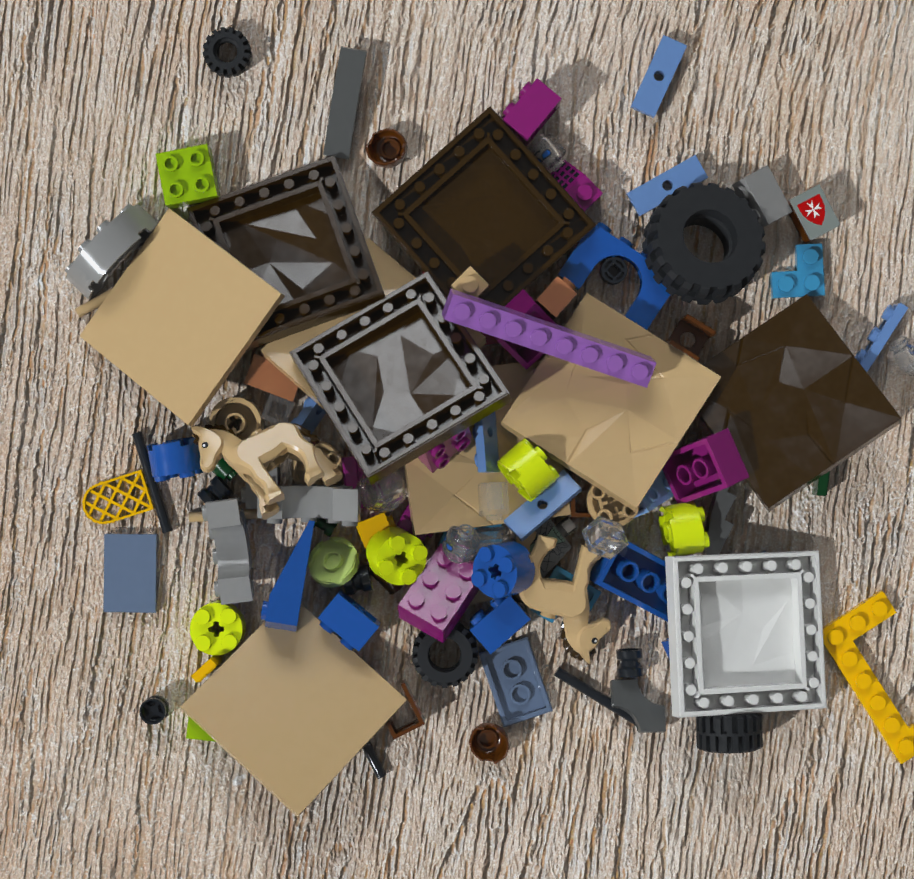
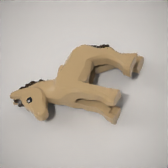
(263, 453)
(565, 599)

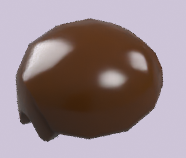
(387, 148)
(489, 742)

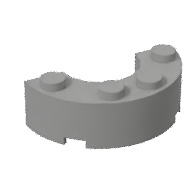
(109, 248)
(334, 503)
(232, 552)

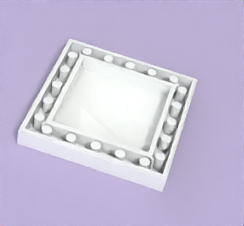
(745, 633)

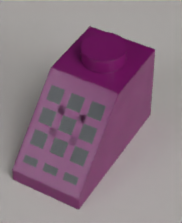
(577, 185)

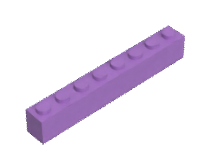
(548, 338)

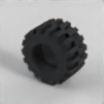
(446, 676)
(729, 733)

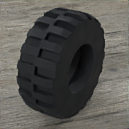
(724, 215)

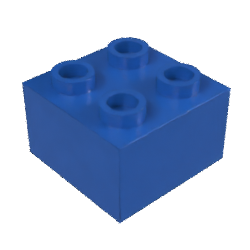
(349, 621)
(498, 622)

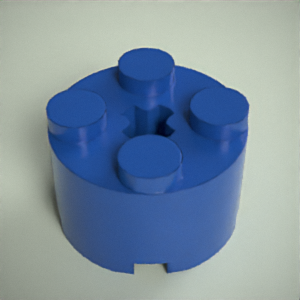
(174, 459)
(503, 569)

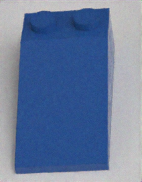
(635, 577)
(286, 596)

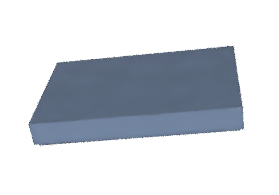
(130, 573)
(515, 682)

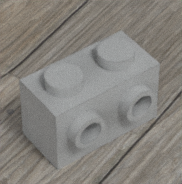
(763, 195)

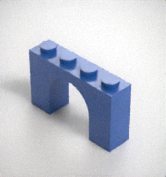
(602, 245)

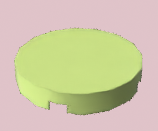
(333, 562)

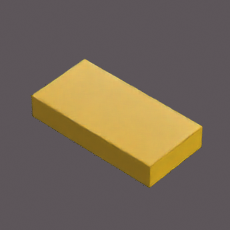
(206, 668)

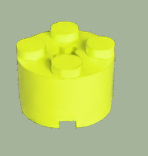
(527, 469)
(683, 529)
(409, 560)
(206, 638)

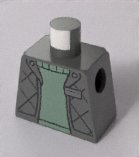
(562, 546)

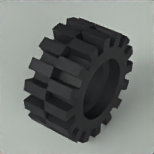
(227, 36)

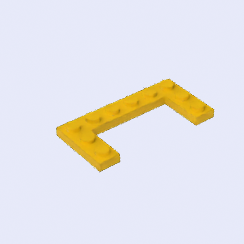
(839, 643)

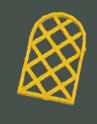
(110, 500)

